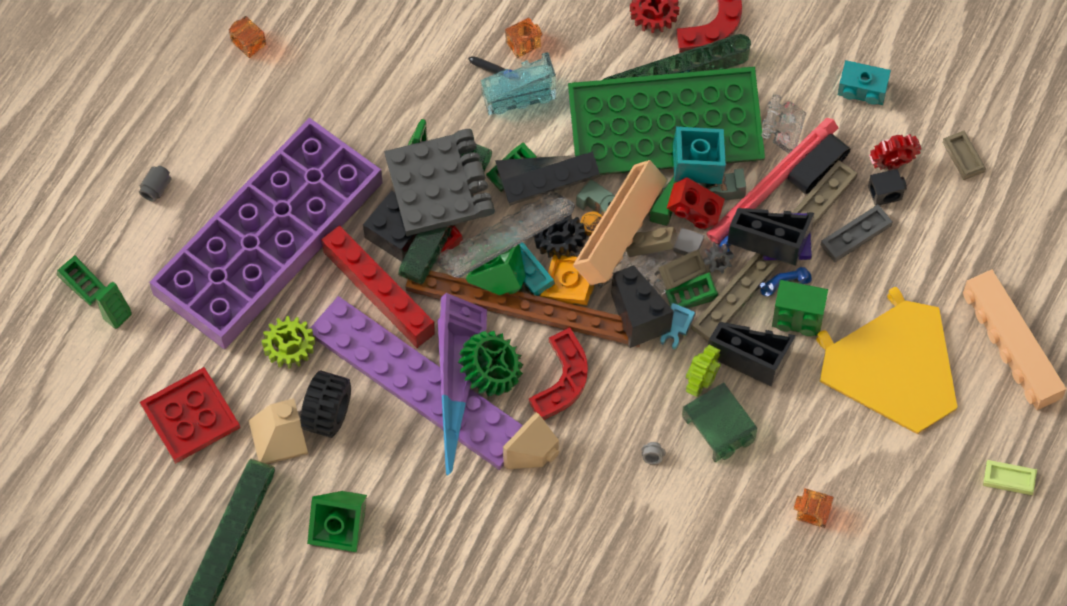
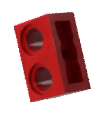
(695, 203)

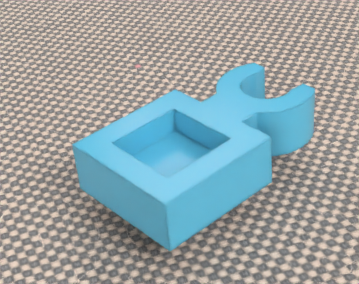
(680, 324)

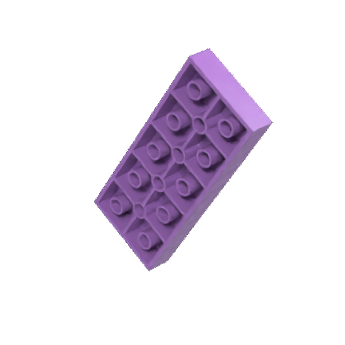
(266, 233)

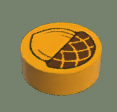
(590, 221)

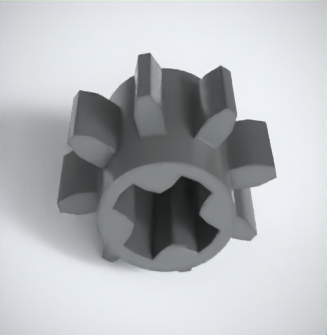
(718, 251)

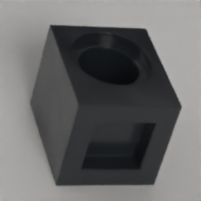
(887, 187)

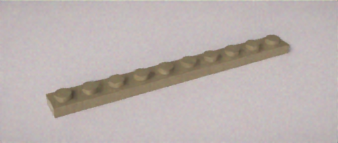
(758, 270)

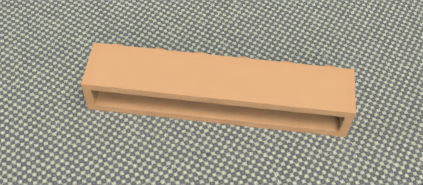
(620, 223)
(1014, 340)

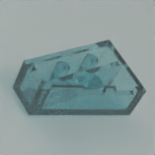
(521, 87)

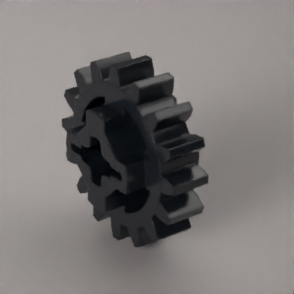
(561, 237)

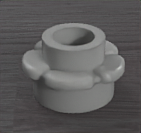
(653, 453)

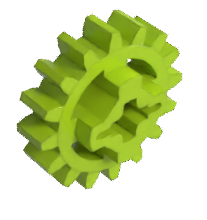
(290, 345)
(703, 370)

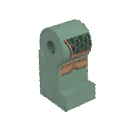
(732, 185)
(595, 197)

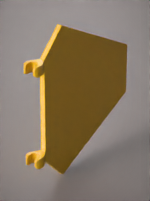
(894, 365)

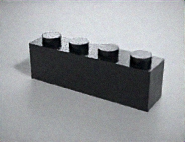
(536, 176)

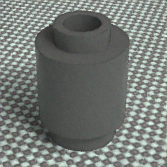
(155, 183)

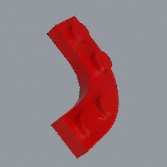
(721, 27)
(572, 380)

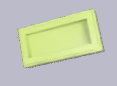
(1009, 477)

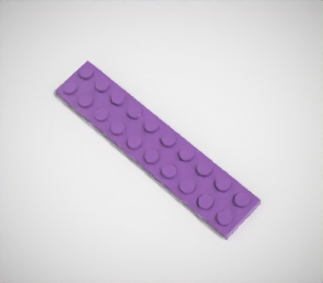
(411, 377)

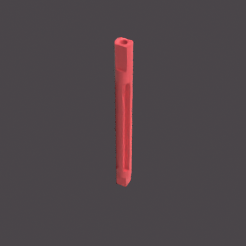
(774, 178)

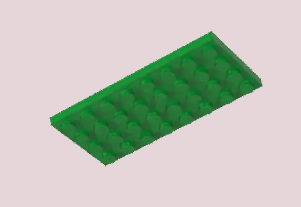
(638, 116)

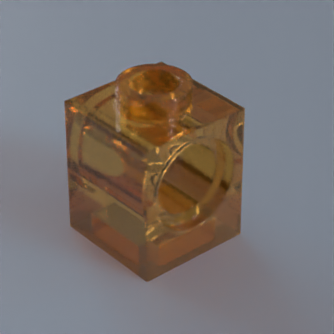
(247, 36)
(519, 45)
(813, 507)

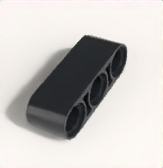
(818, 163)

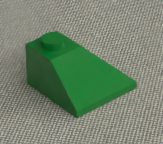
(500, 274)
(337, 520)

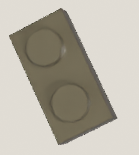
(652, 241)

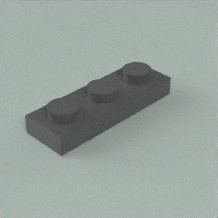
(856, 233)

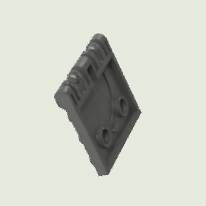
(437, 184)

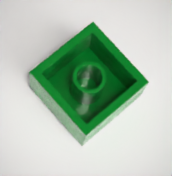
(799, 308)

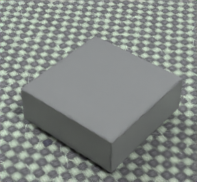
(688, 241)

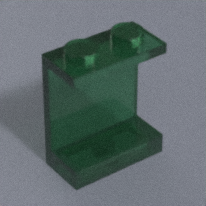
(721, 421)

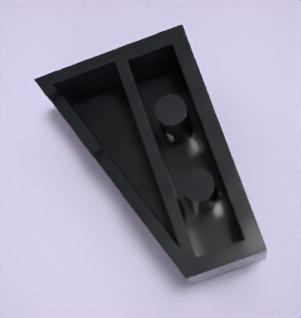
(771, 233)
(640, 307)
(752, 352)

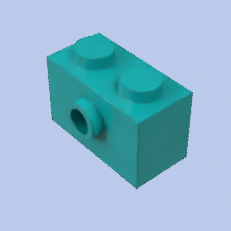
(864, 82)

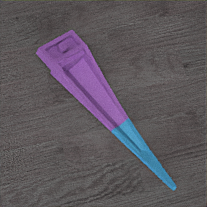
(456, 325)

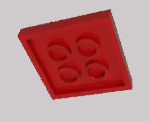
(189, 415)

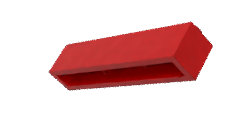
(378, 286)

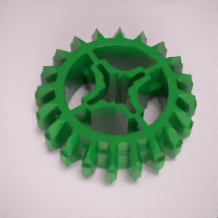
(490, 375)

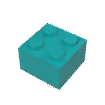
(699, 155)

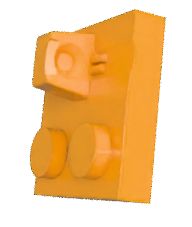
(569, 283)

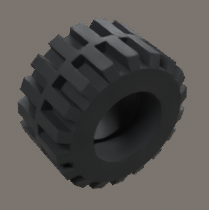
(325, 404)

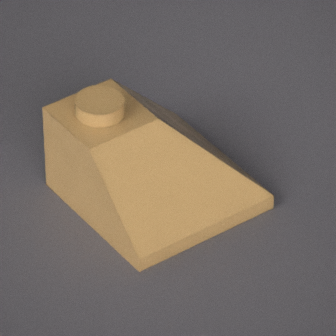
(278, 432)
(531, 445)

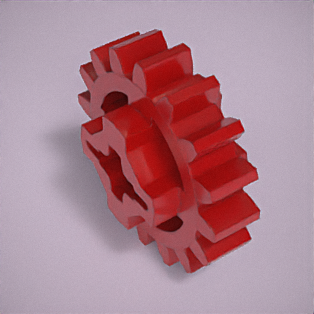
(652, 12)
(895, 152)

